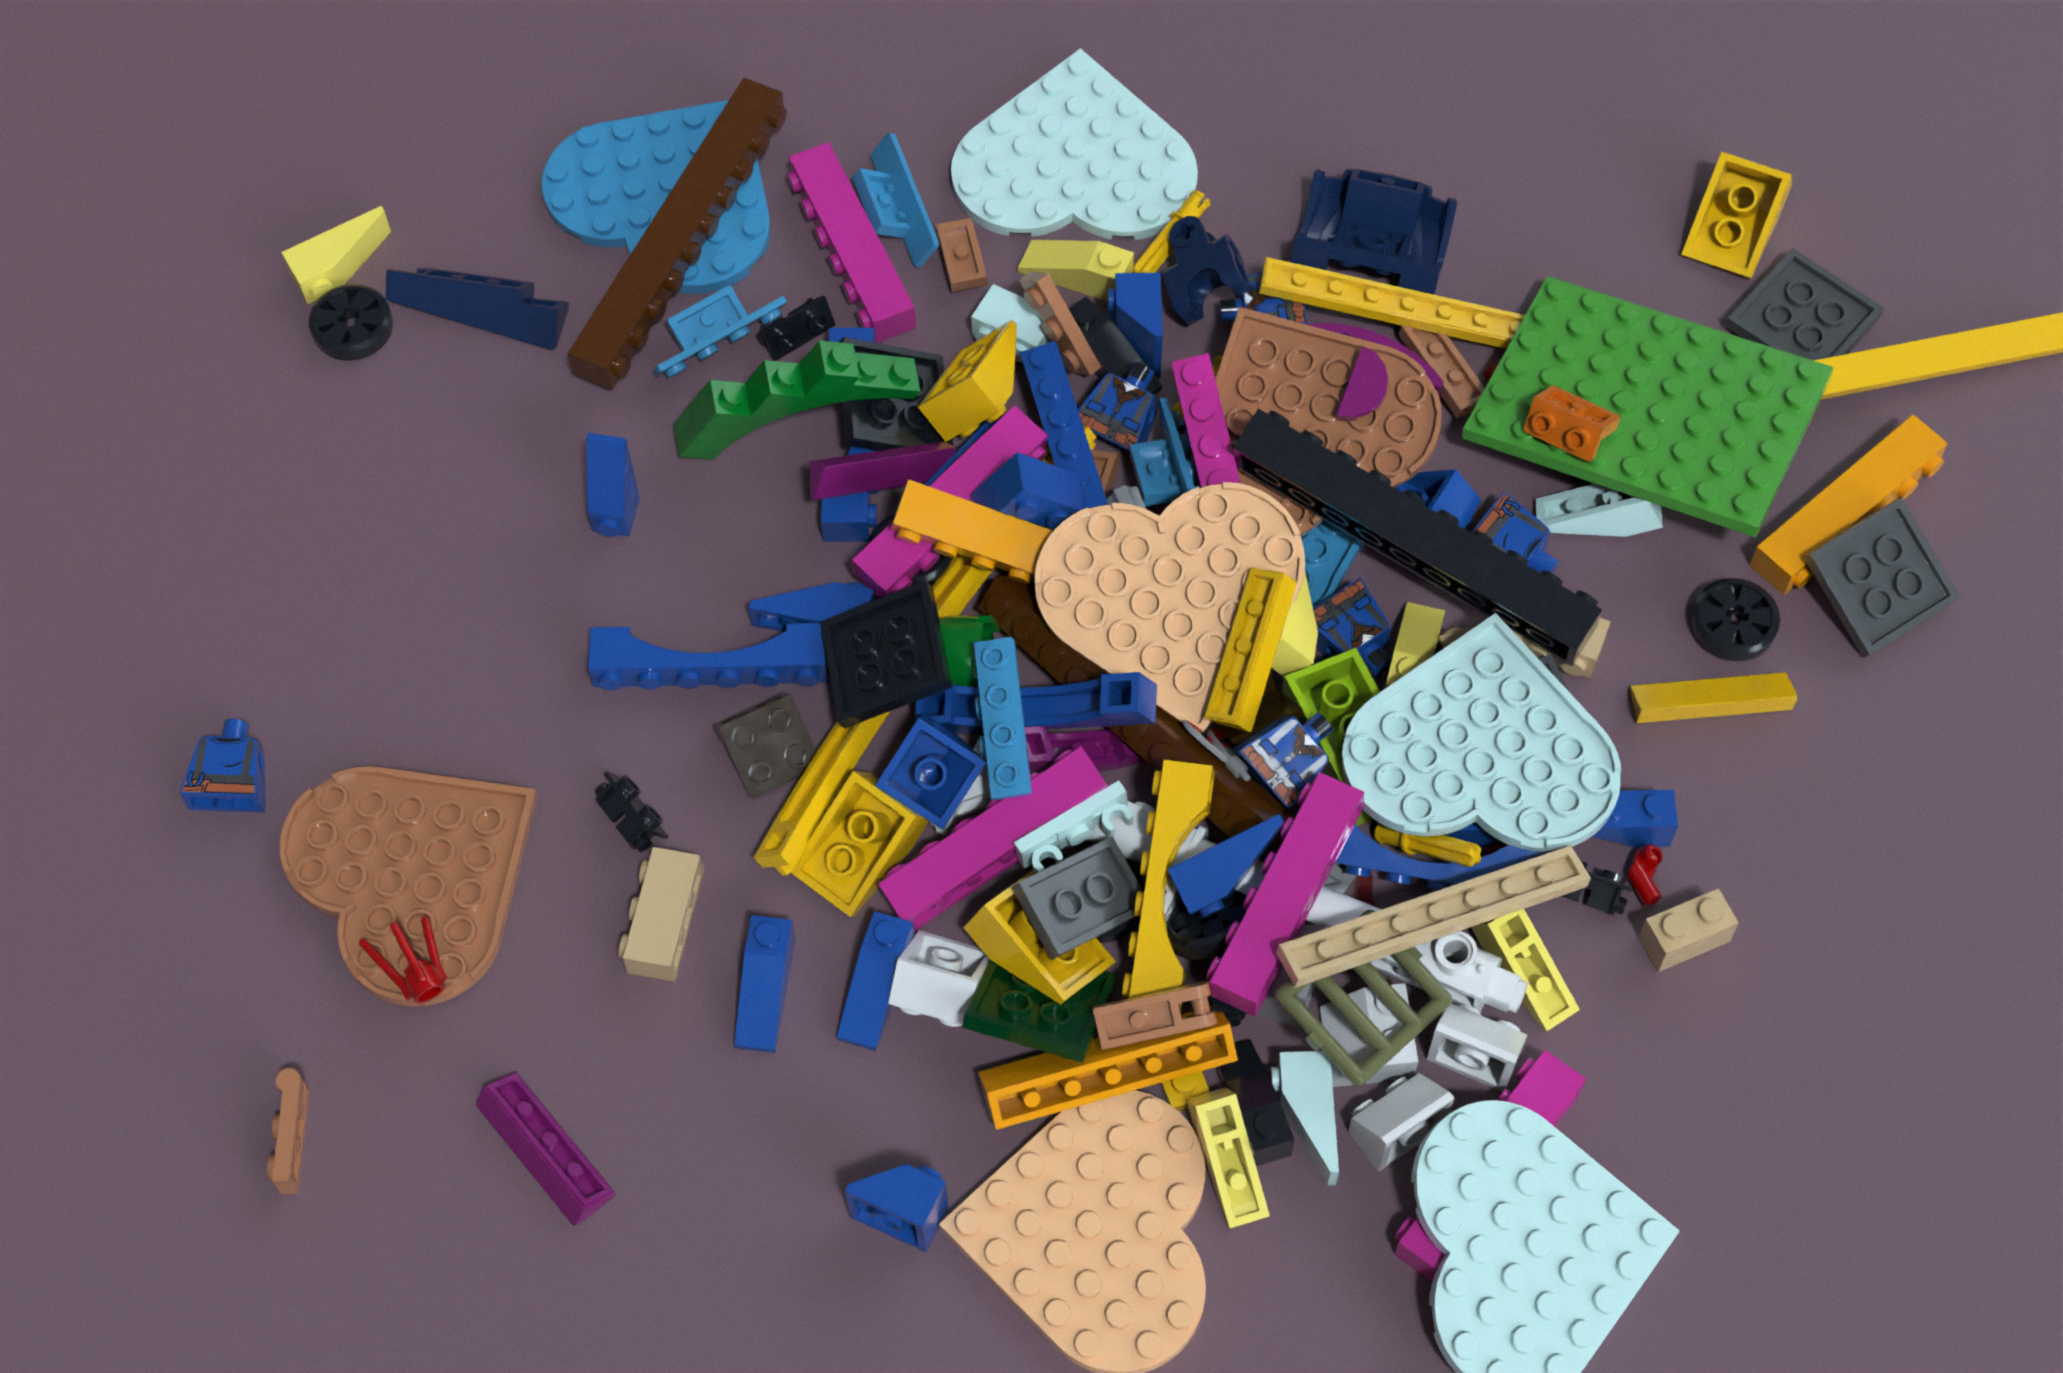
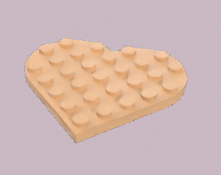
(1164, 587)
(1093, 1235)

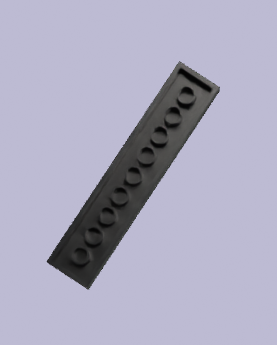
(1416, 536)

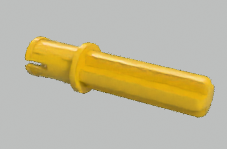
(1161, 246)
(1439, 847)

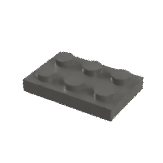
(1079, 897)

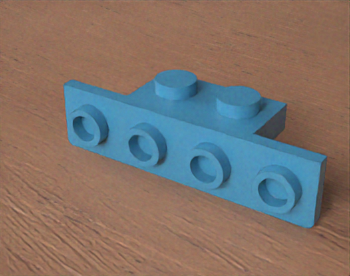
(894, 200)
(710, 323)
(1162, 464)
(1002, 718)

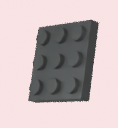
(1804, 311)
(1882, 577)

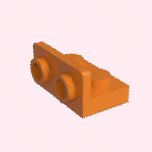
(1569, 422)

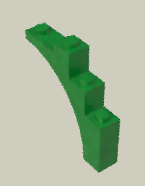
(777, 389)

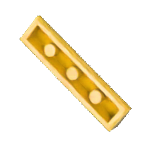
(1250, 649)
(1712, 697)

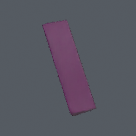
(877, 469)
(544, 1148)

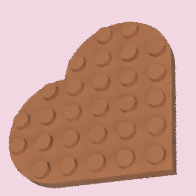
(1304, 378)
(406, 848)

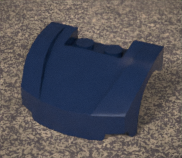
(1376, 224)

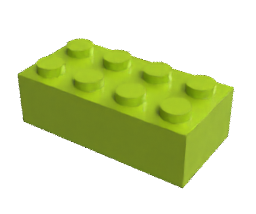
(1337, 691)

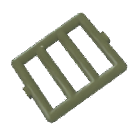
(1384, 1048)

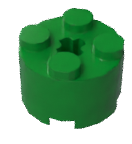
(959, 638)

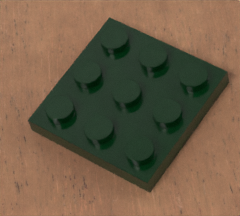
(1023, 1015)

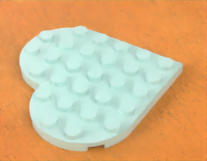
(1073, 153)
(1483, 742)
(1532, 1241)

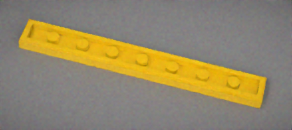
(1388, 303)
(1944, 355)

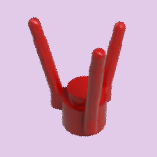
(422, 979)

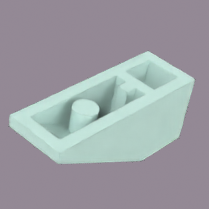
(1597, 512)
(1308, 1103)

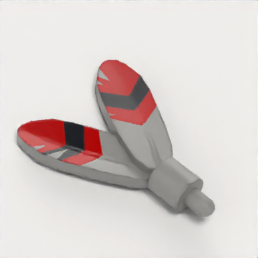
(1219, 747)

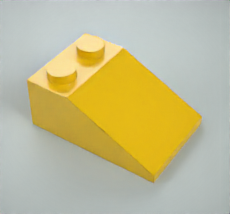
(1737, 215)
(973, 385)
(858, 843)
(1012, 943)

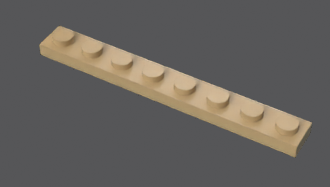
(1432, 916)

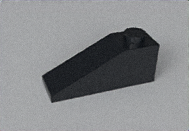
(1108, 343)
(1259, 1105)

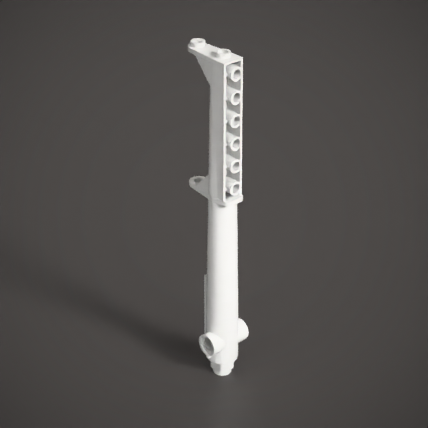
(1454, 960)

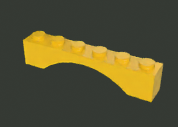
(1182, 804)

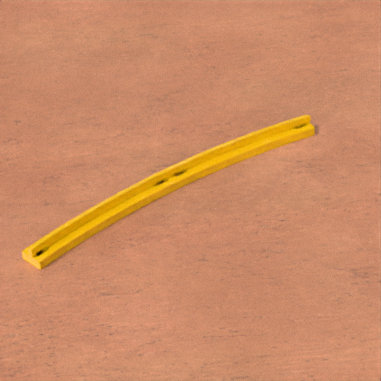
(845, 746)

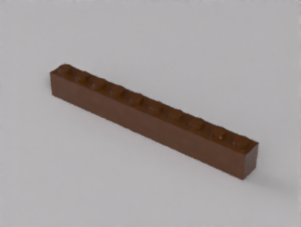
(677, 234)
(1234, 802)

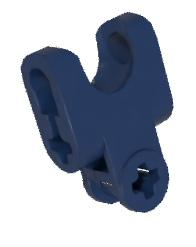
(1201, 267)

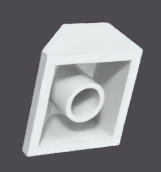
(937, 977)
(1476, 1046)
(1401, 1065)
(1399, 1119)

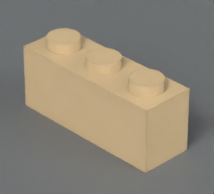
(662, 914)

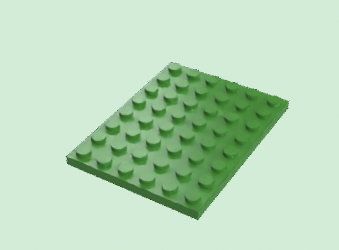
(1700, 409)

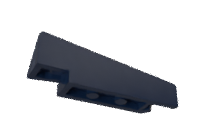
(481, 302)

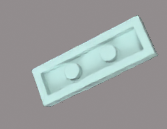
(1073, 826)

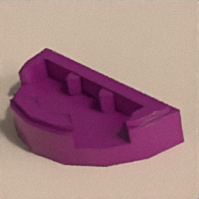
(1365, 388)

